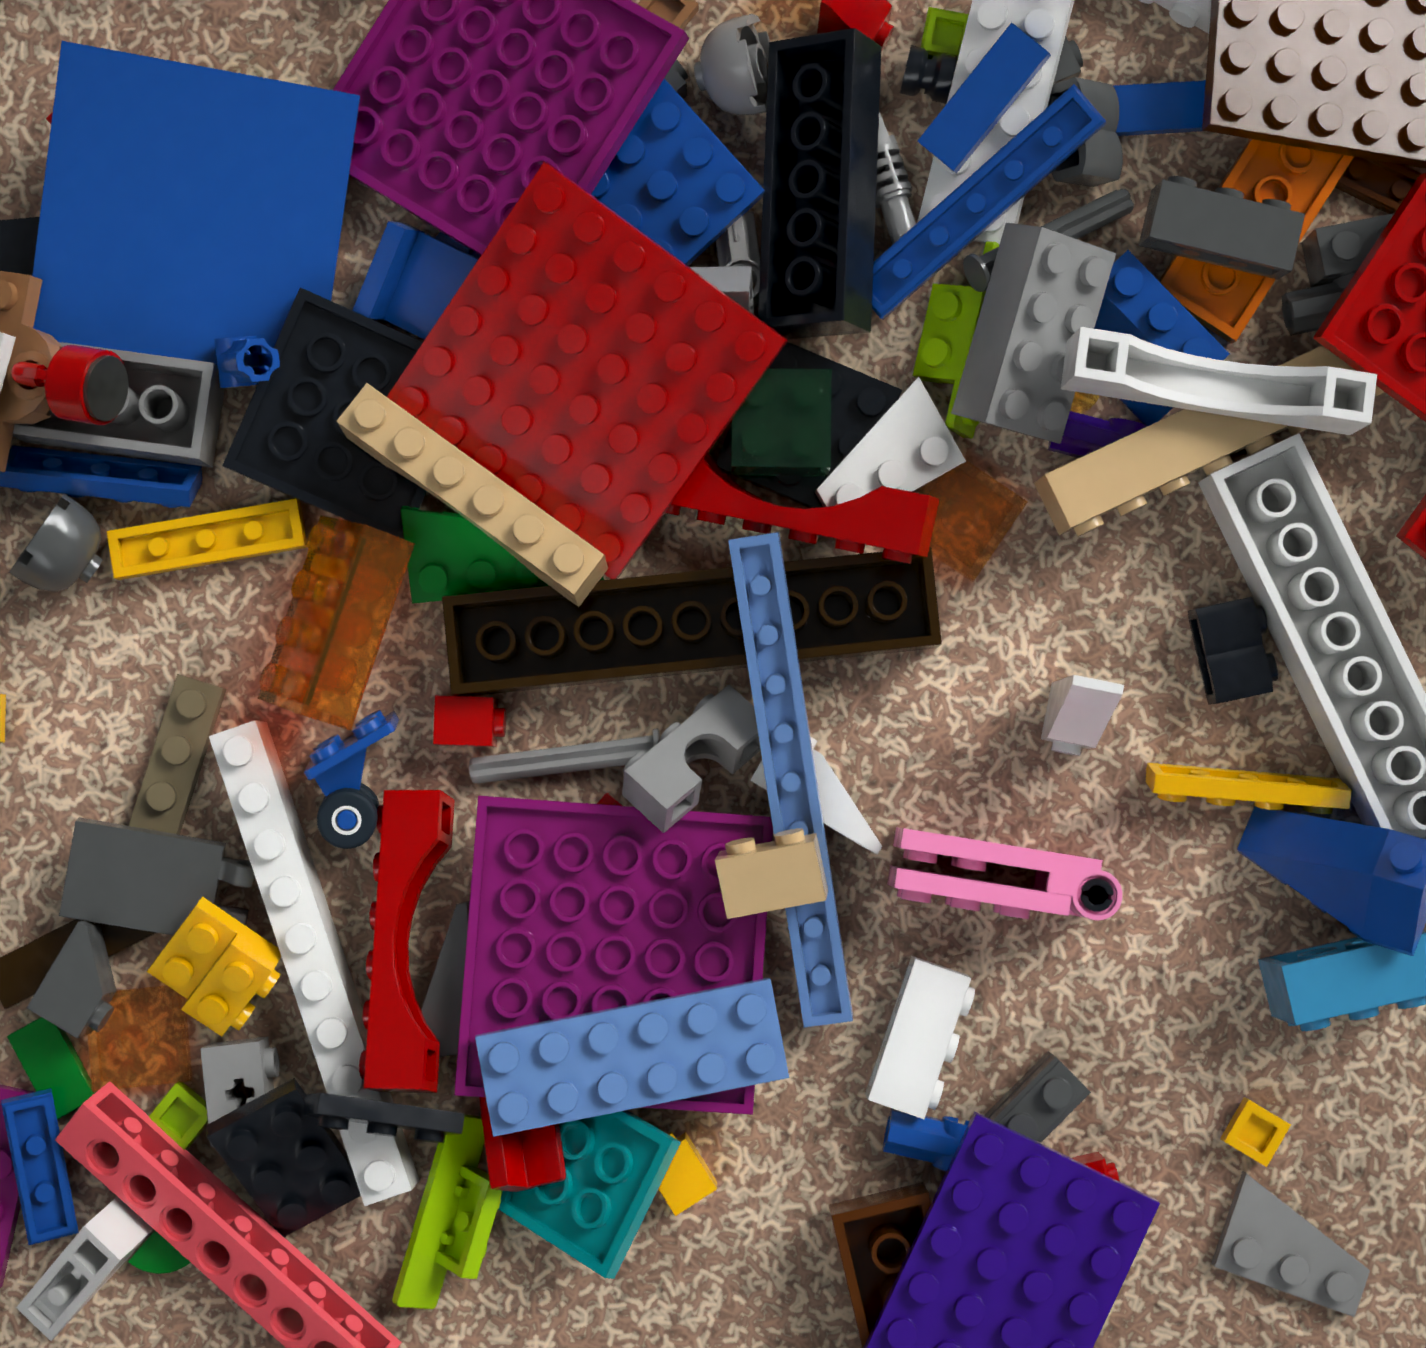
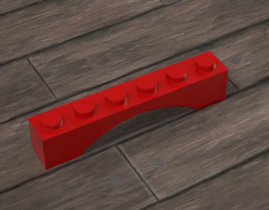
(882, 518)
(400, 1044)

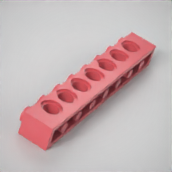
(215, 1228)

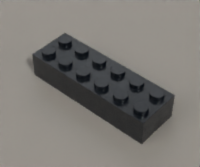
(820, 184)

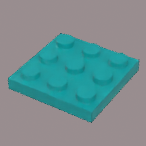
(609, 1184)

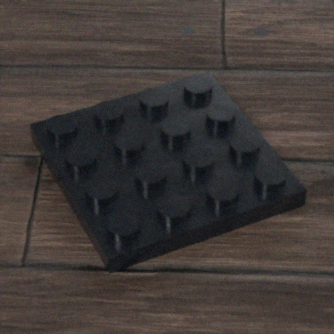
(291, 424)

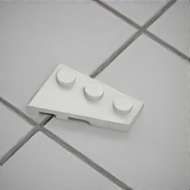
(899, 452)

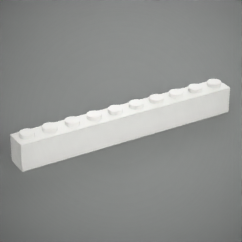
(308, 946)

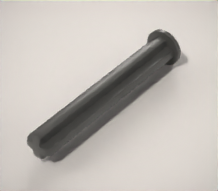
(1073, 224)

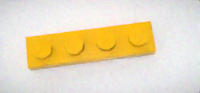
(207, 539)
(1266, 789)

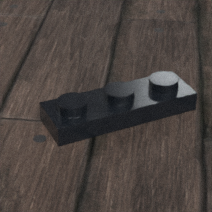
(383, 1117)

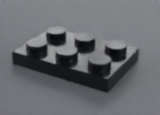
(285, 1158)

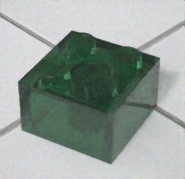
(785, 425)

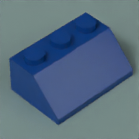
(1144, 308)

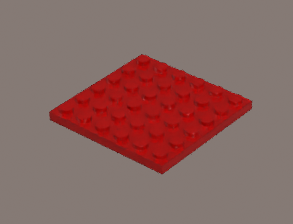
(586, 366)

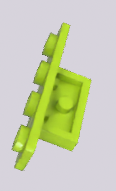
(947, 341)
(450, 1221)

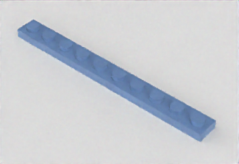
(789, 766)

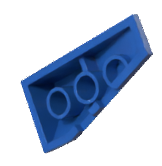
(1350, 870)

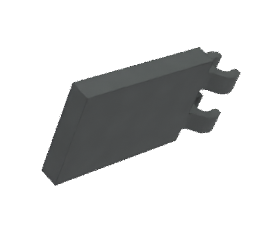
(145, 876)

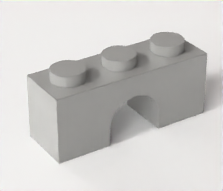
(660, 779)

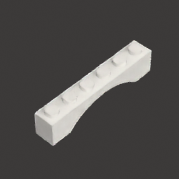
(1285, 395)

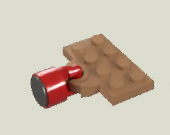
(44, 375)

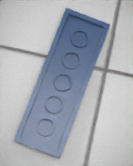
(631, 1056)

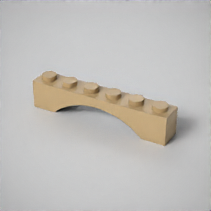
(473, 492)

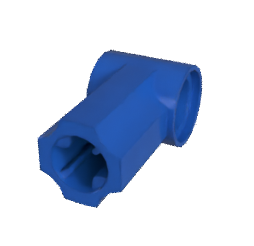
(244, 360)
(923, 1139)

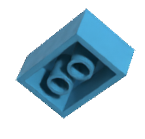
(1342, 979)

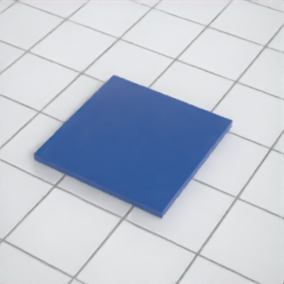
(186, 202)

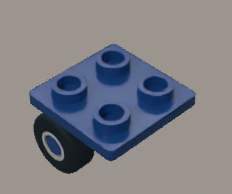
(349, 807)

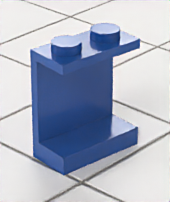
(412, 279)

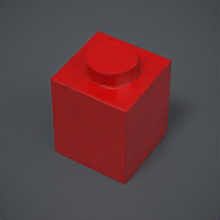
(468, 721)

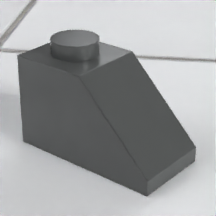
(78, 984)

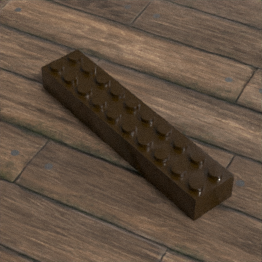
(682, 624)

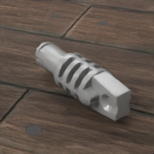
(892, 186)

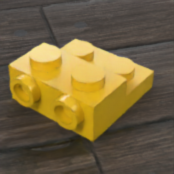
(217, 967)

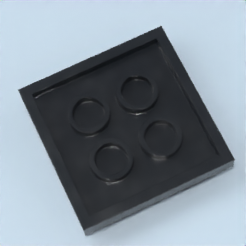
(855, 408)

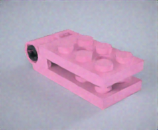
(1056, 888)

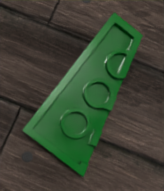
(457, 558)

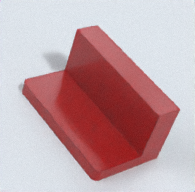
(523, 1157)

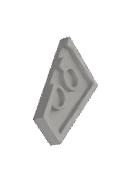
(1286, 1252)

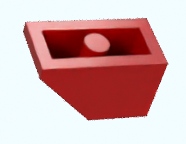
(867, 16)

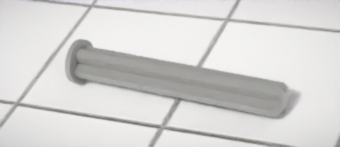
(559, 759)

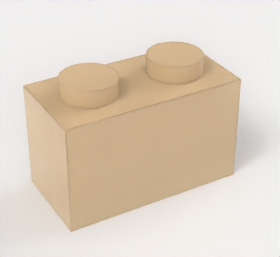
(771, 873)

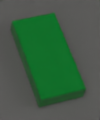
(52, 1064)

